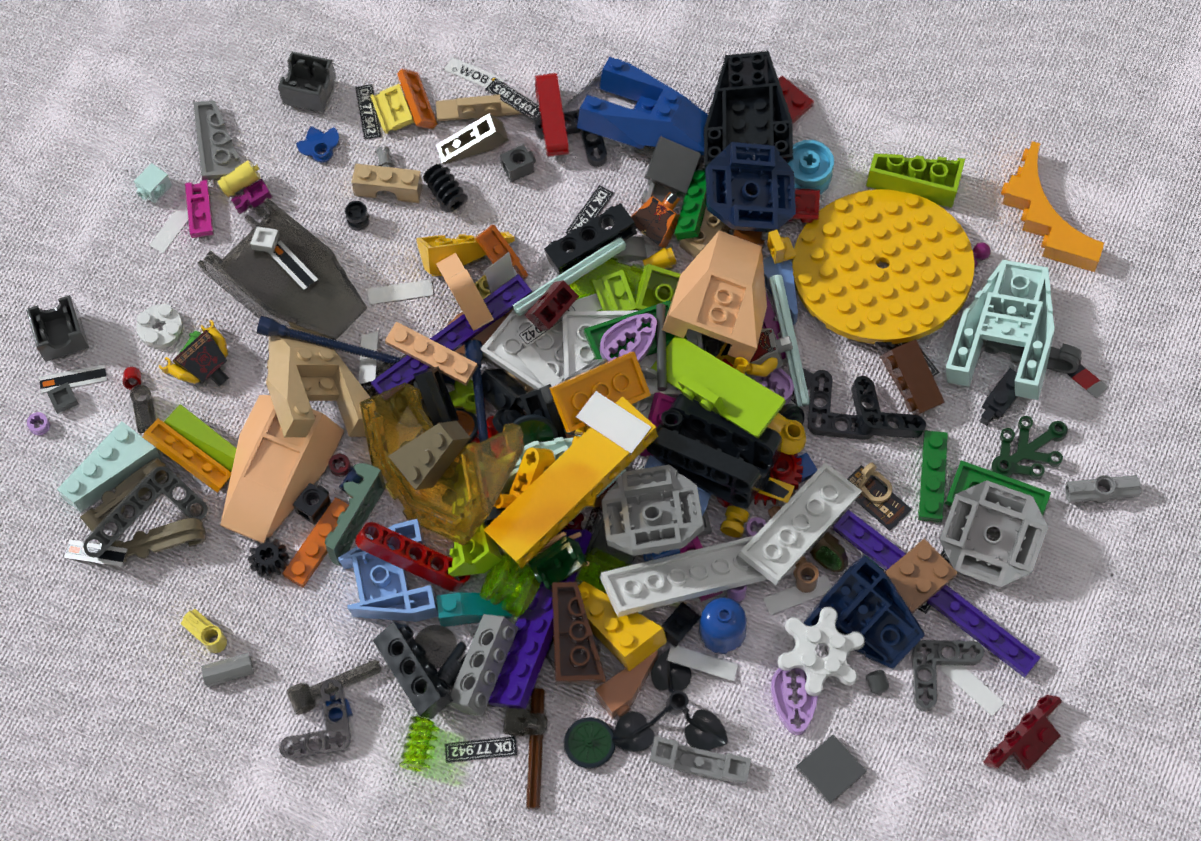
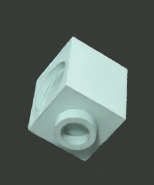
(152, 183)

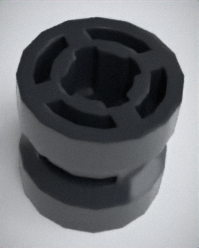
(357, 215)

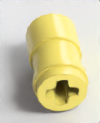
(241, 177)

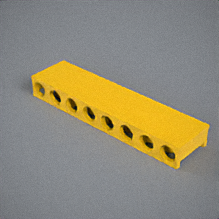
(561, 489)

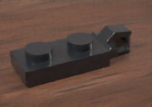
(1000, 398)

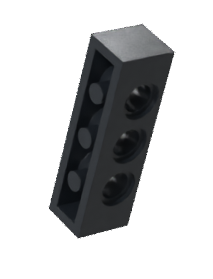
(614, 216)
(390, 644)

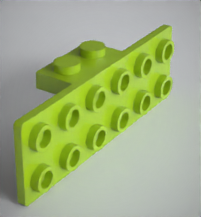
(720, 387)

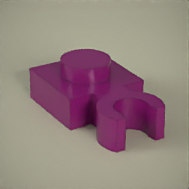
(254, 196)

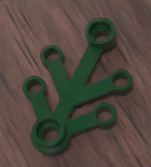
(1027, 451)

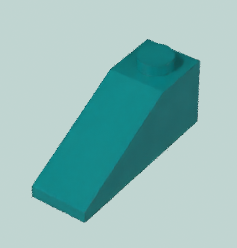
(466, 608)

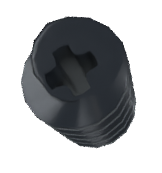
(445, 187)

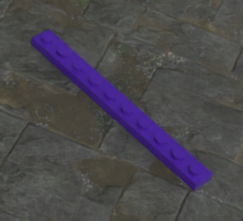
(945, 601)

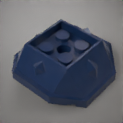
(763, 174)

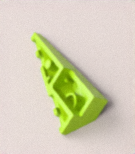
(202, 436)
(476, 556)

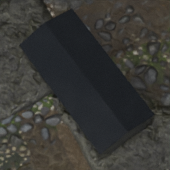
(436, 396)

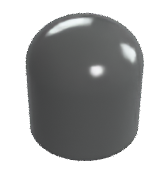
(877, 681)

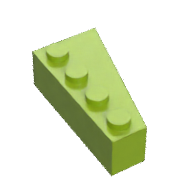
(927, 178)

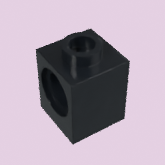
(312, 512)

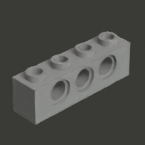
(483, 664)

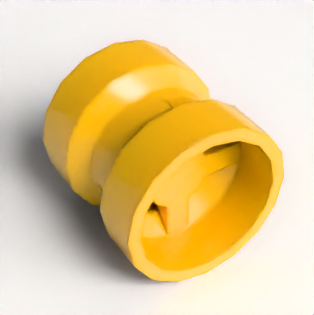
(734, 521)

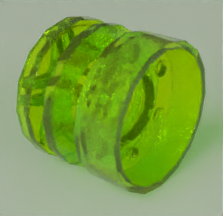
(511, 585)

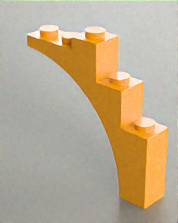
(1059, 238)

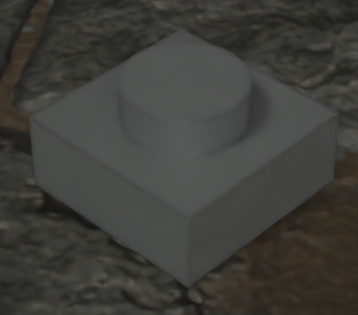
(62, 398)

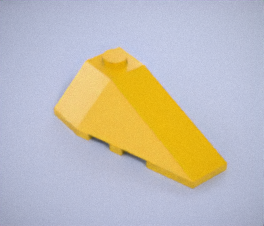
(438, 247)

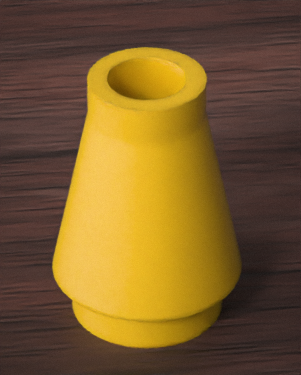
(663, 258)

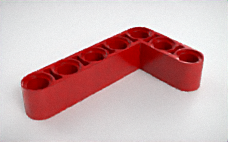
(400, 556)

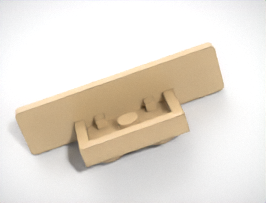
(473, 108)

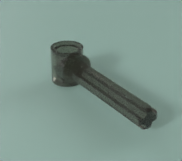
(303, 696)

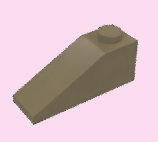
(473, 140)

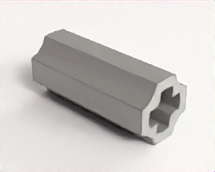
(227, 669)

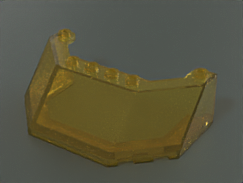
(468, 486)

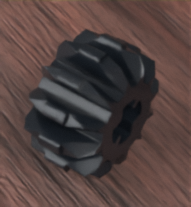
(264, 551)

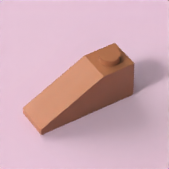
(623, 688)

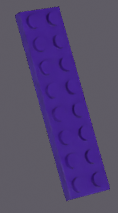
(530, 644)

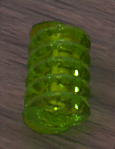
(418, 744)

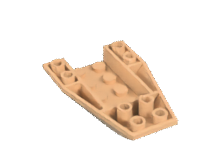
(274, 470)

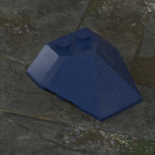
(872, 606)

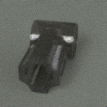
(143, 410)

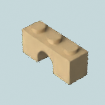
(370, 179)

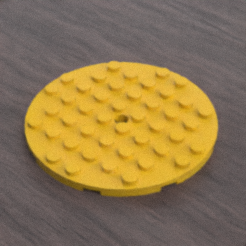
(906, 301)

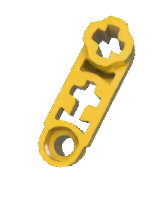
(531, 467)

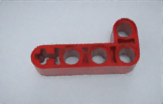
(551, 114)

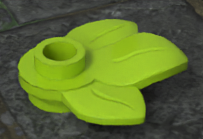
(463, 396)

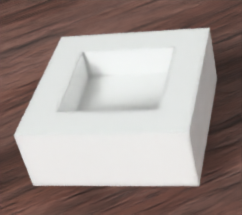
(264, 239)

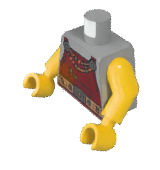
(766, 357)

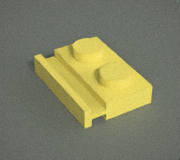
(392, 109)

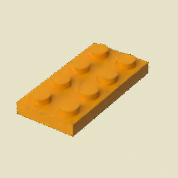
(612, 379)

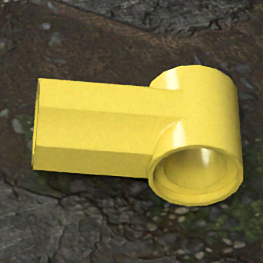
(204, 630)

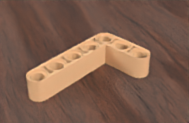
(465, 291)

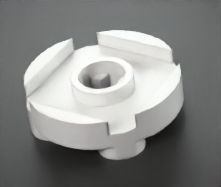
(159, 314)

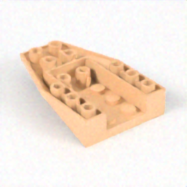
(722, 295)

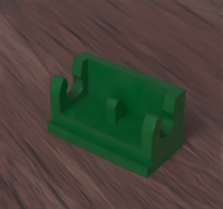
(558, 562)

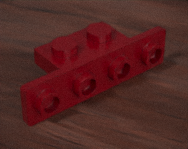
(1029, 738)

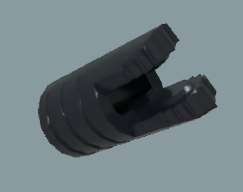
(451, 667)

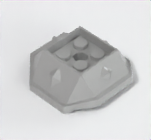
(652, 511)
(1020, 530)

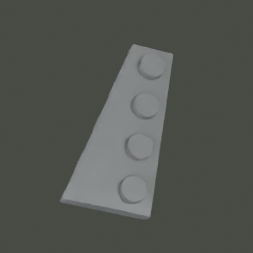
(214, 142)

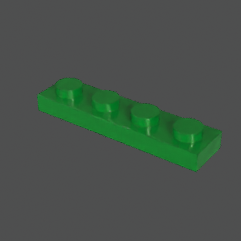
(692, 208)
(932, 476)

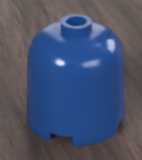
(723, 625)

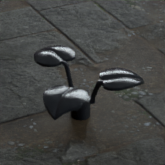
(704, 731)

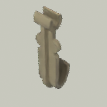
(111, 499)
(164, 537)

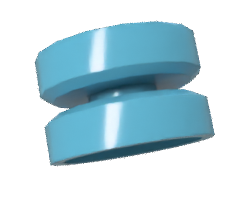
(812, 165)

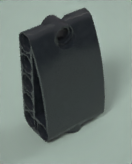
(715, 452)

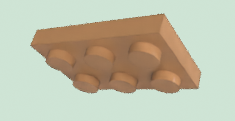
(920, 574)

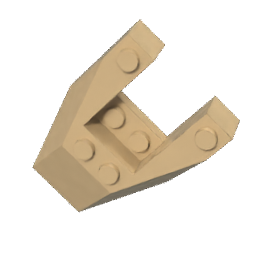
(311, 373)

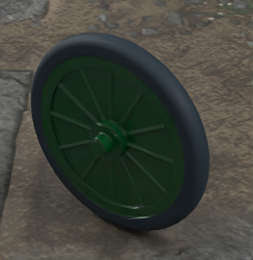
(536, 428)
(589, 742)

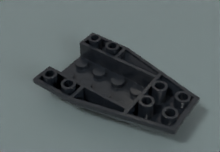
(748, 107)

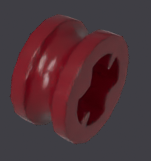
(342, 471)

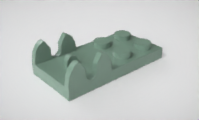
(361, 504)

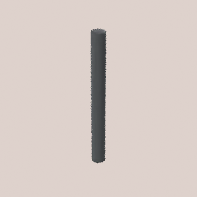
(661, 348)

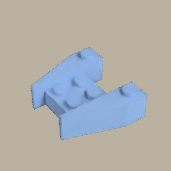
(384, 586)

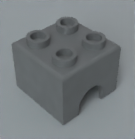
(307, 82)
(58, 329)

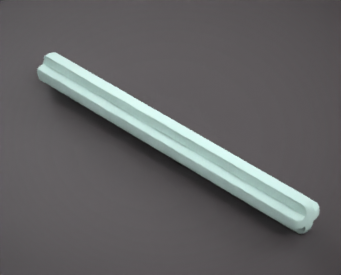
(573, 273)
(787, 329)

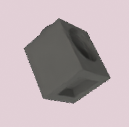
(517, 171)

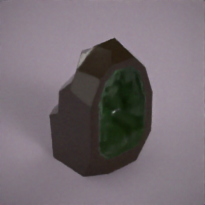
(830, 553)

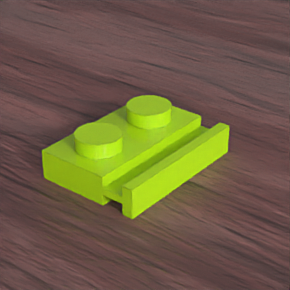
(614, 292)

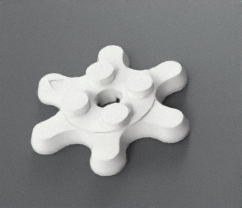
(816, 667)

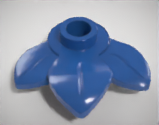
(319, 142)

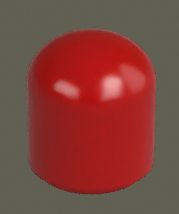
(131, 372)

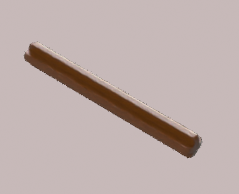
(535, 754)

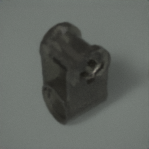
(523, 722)

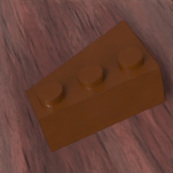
(913, 377)

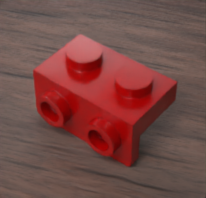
(807, 205)

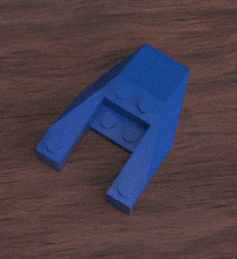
(656, 114)

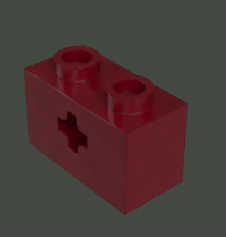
(551, 305)

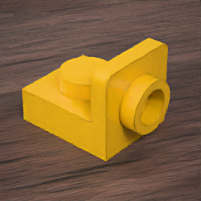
(780, 247)

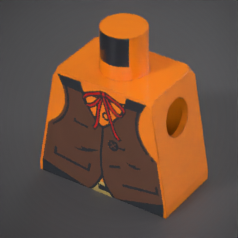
(658, 219)

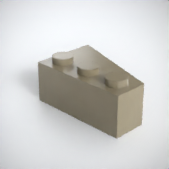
(430, 454)

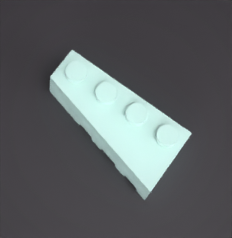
(107, 467)

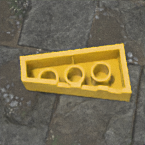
(627, 637)

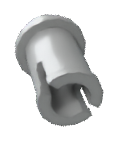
(384, 159)

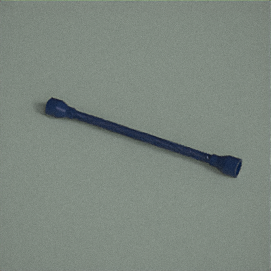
(270, 327)
(474, 353)

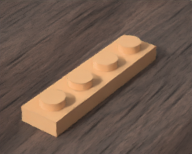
(431, 353)

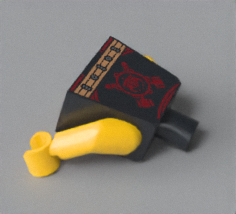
(201, 359)

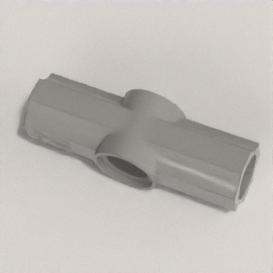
(1116, 486)

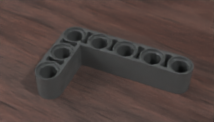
(140, 506)

